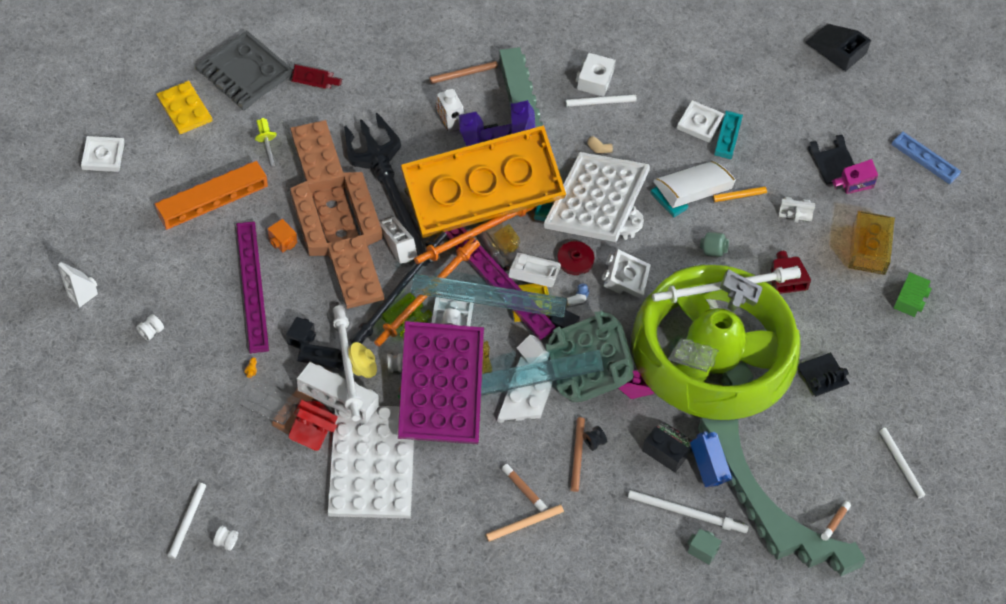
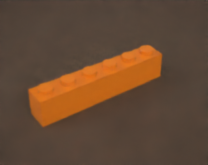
(211, 195)

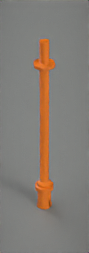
(432, 253)
(463, 254)

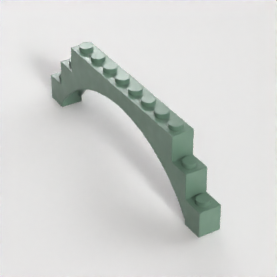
(778, 529)

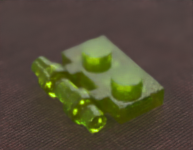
(392, 313)

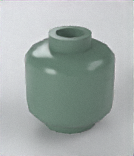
(714, 244)

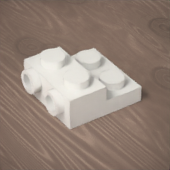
(626, 274)

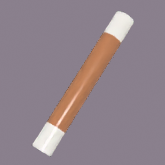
(524, 488)
(835, 520)

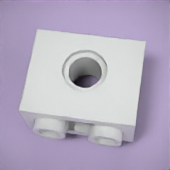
(595, 74)

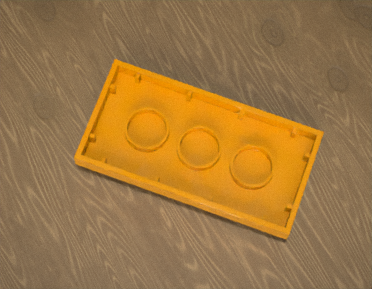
(483, 181)

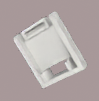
(535, 270)

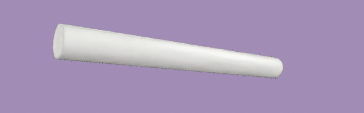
(600, 100)
(902, 463)
(186, 520)

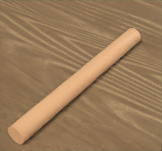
(524, 523)

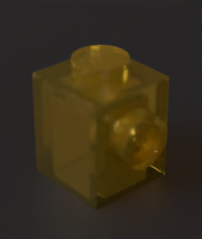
(507, 239)

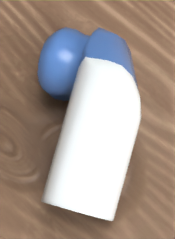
(580, 296)

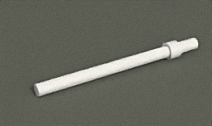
(726, 522)

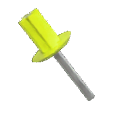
(265, 136)

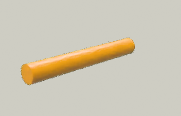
(739, 194)

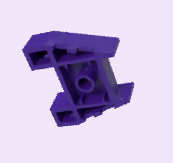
(473, 128)

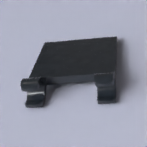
(831, 161)

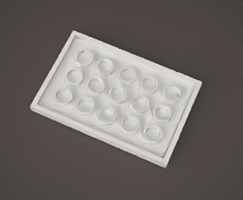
(597, 197)
(370, 467)

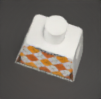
(446, 105)

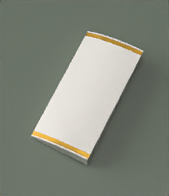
(695, 183)

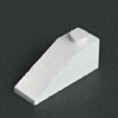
(398, 240)
(77, 284)

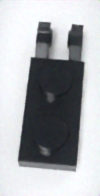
(320, 356)

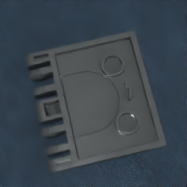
(247, 67)

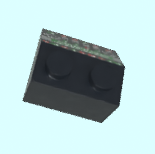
(667, 446)

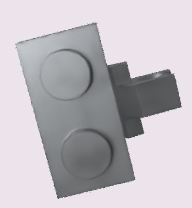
(739, 290)

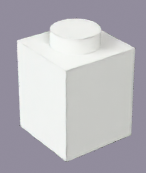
(533, 350)

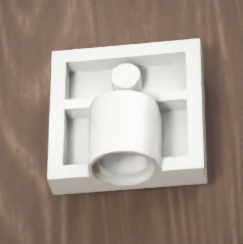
(452, 312)

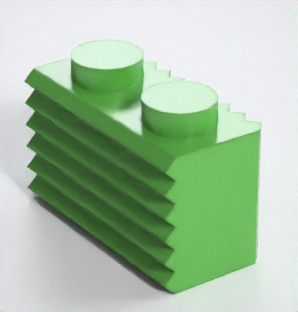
(912, 294)

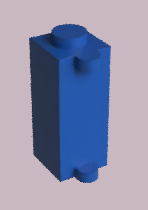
(710, 459)

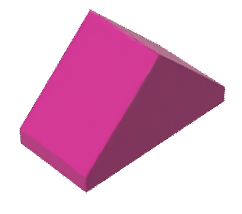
(636, 387)

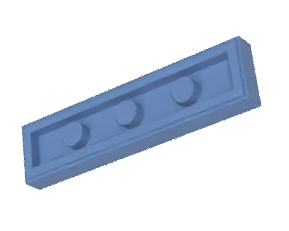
(926, 157)

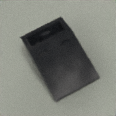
(840, 45)

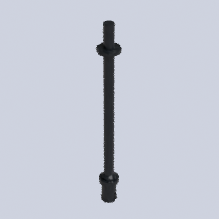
(366, 329)

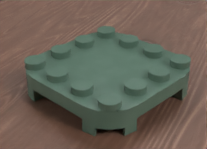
(596, 333)

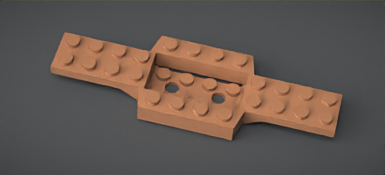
(326, 183)

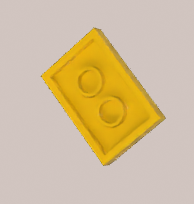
(184, 107)

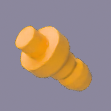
(251, 370)

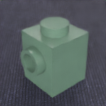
(704, 546)

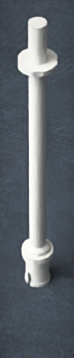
(779, 275)
(341, 323)

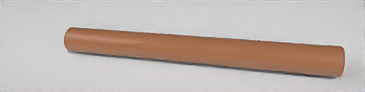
(463, 72)
(577, 454)

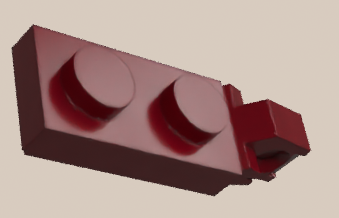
(314, 77)

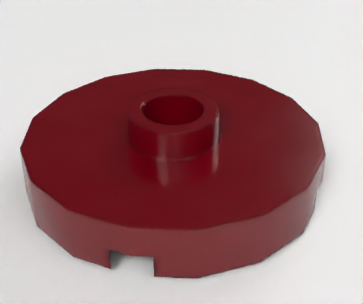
(575, 265)

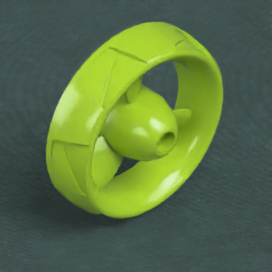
(722, 330)

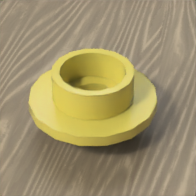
(362, 360)

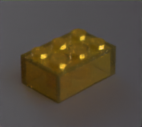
(871, 242)

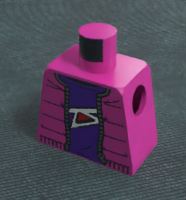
(857, 177)

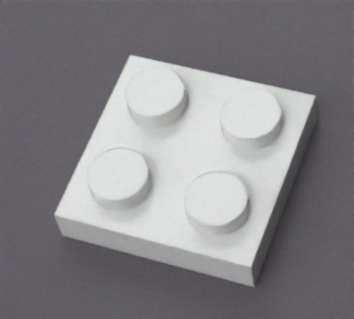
(700, 121)
(102, 154)

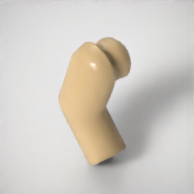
(598, 147)

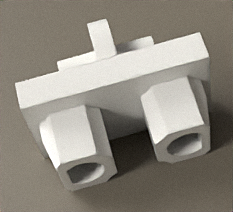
(796, 209)

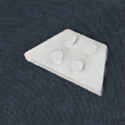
(525, 401)

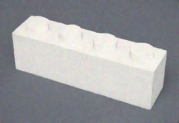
(332, 390)

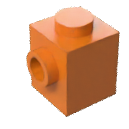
(282, 236)

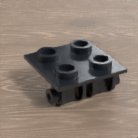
(823, 374)

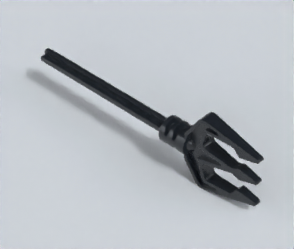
(379, 159)

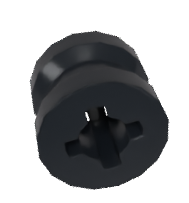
(595, 438)

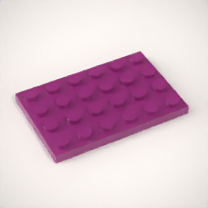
(441, 383)

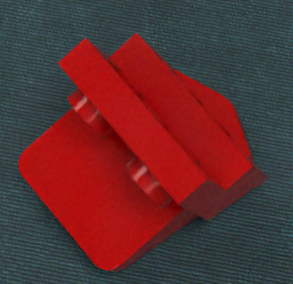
(312, 424)

